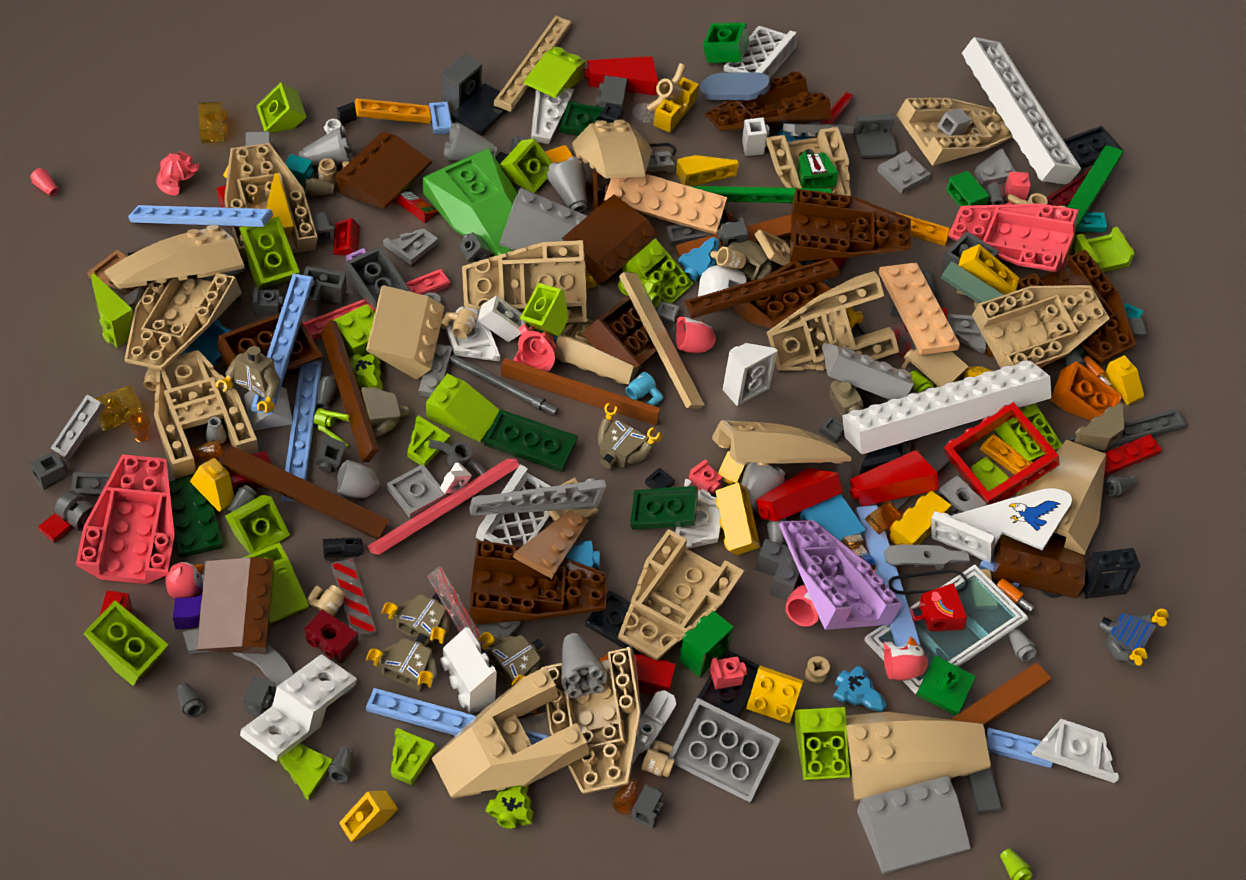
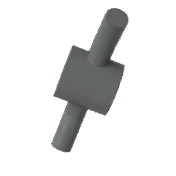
(461, 448)

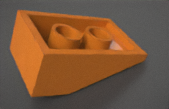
(1083, 392)

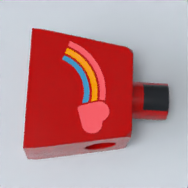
(941, 609)

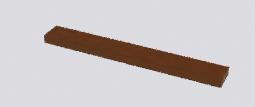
(761, 288)
(349, 392)
(305, 493)

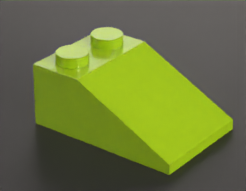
(556, 72)
(269, 254)
(114, 313)
(461, 408)
(125, 642)

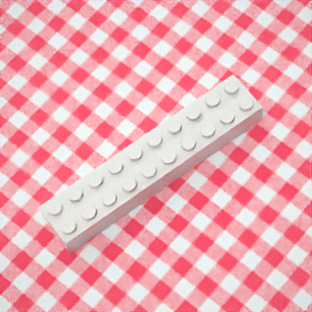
(1021, 111)
(945, 406)

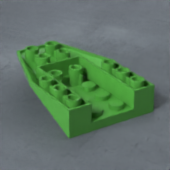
(473, 197)

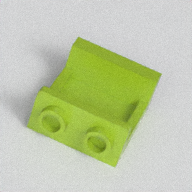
(1107, 251)

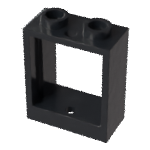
(1116, 582)

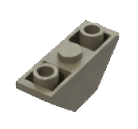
(1102, 430)

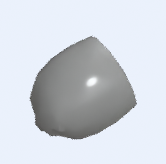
(356, 480)

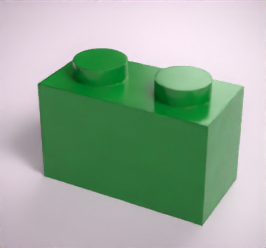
(966, 190)

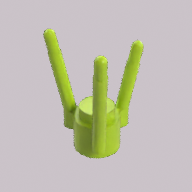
(326, 419)

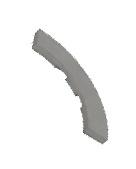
(270, 664)

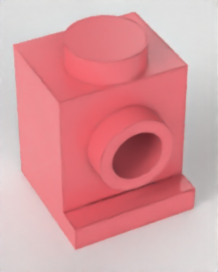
(705, 477)
(727, 672)

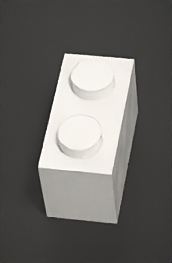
(501, 318)

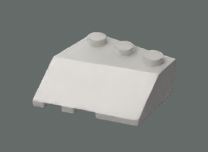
(469, 671)

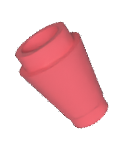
(43, 180)

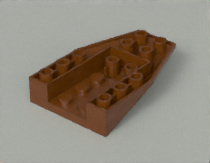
(783, 103)
(843, 227)
(1116, 333)
(515, 592)

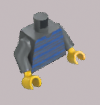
(1131, 635)

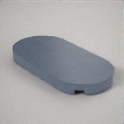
(735, 86)

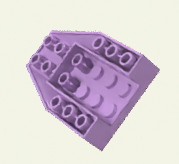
(838, 580)

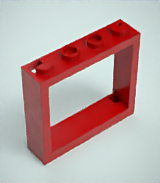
(1017, 481)

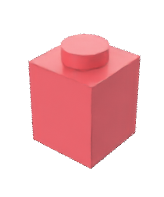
(1017, 185)

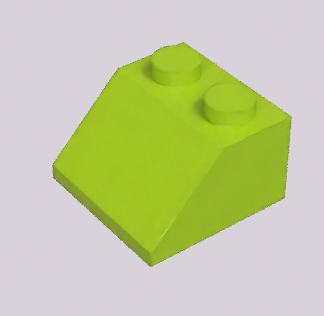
(281, 109)
(527, 165)
(546, 310)
(257, 524)

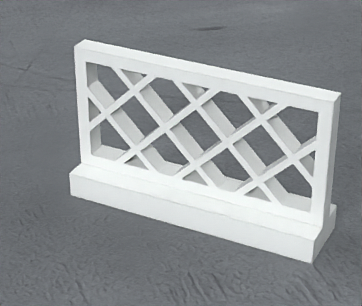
(773, 59)
(491, 521)

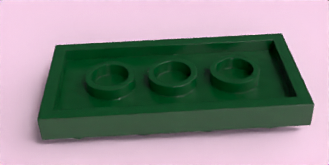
(530, 440)
(193, 520)

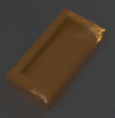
(883, 517)

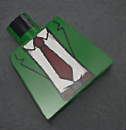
(816, 170)

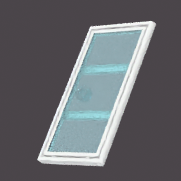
(988, 619)

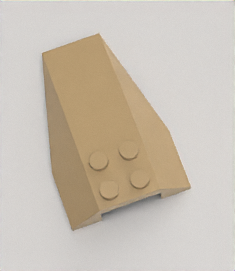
(613, 149)
(786, 157)
(191, 253)
(518, 272)
(1082, 477)
(674, 595)
(909, 749)

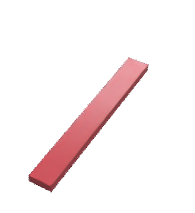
(428, 283)
(443, 506)

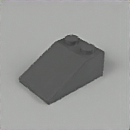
(370, 272)

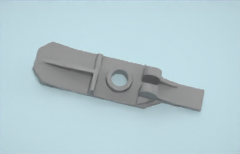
(914, 555)

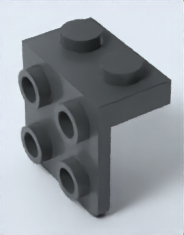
(875, 136)

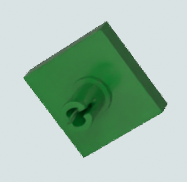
(945, 685)

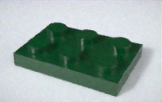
(579, 117)
(664, 507)

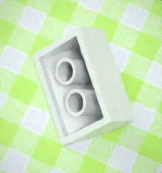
(749, 372)

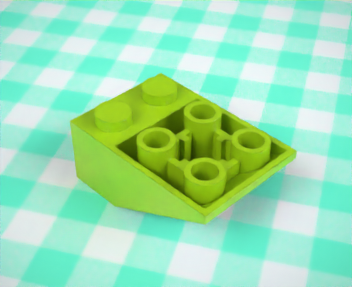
(656, 263)
(1020, 440)
(286, 592)
(822, 742)

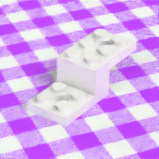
(298, 707)

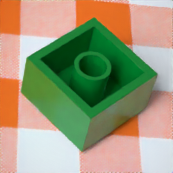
(726, 42)
(705, 642)

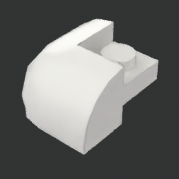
(719, 278)

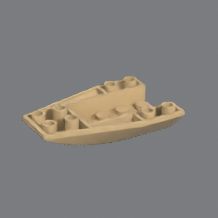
(775, 444)

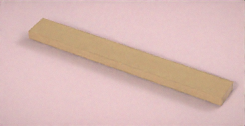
(515, 86)
(661, 341)

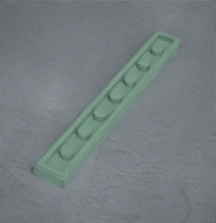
(973, 287)

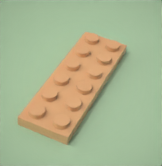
(670, 201)
(919, 308)

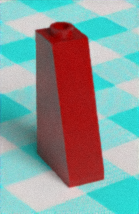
(638, 71)
(894, 480)
(799, 494)

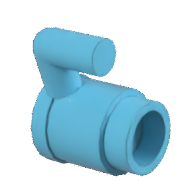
(641, 386)

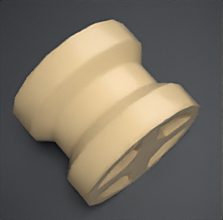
(818, 675)

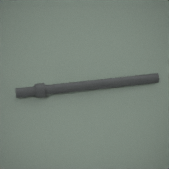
(536, 401)

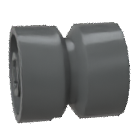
(73, 509)

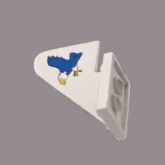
(1026, 518)

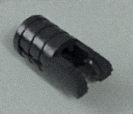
(342, 547)

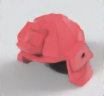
(173, 170)
(535, 348)

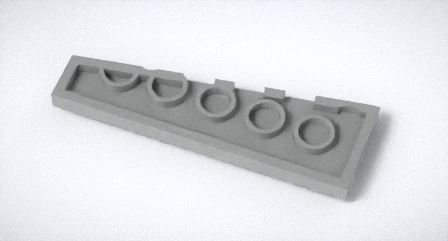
(560, 497)

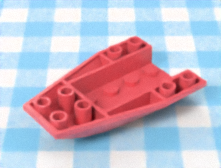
(1023, 233)
(131, 524)

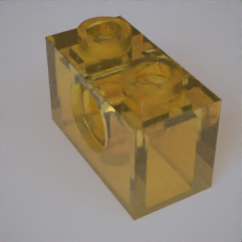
(211, 122)
(119, 407)

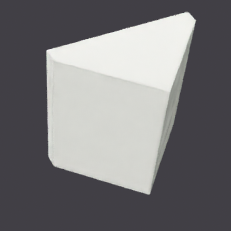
(280, 417)

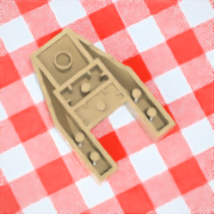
(825, 321)
(189, 398)
(497, 752)

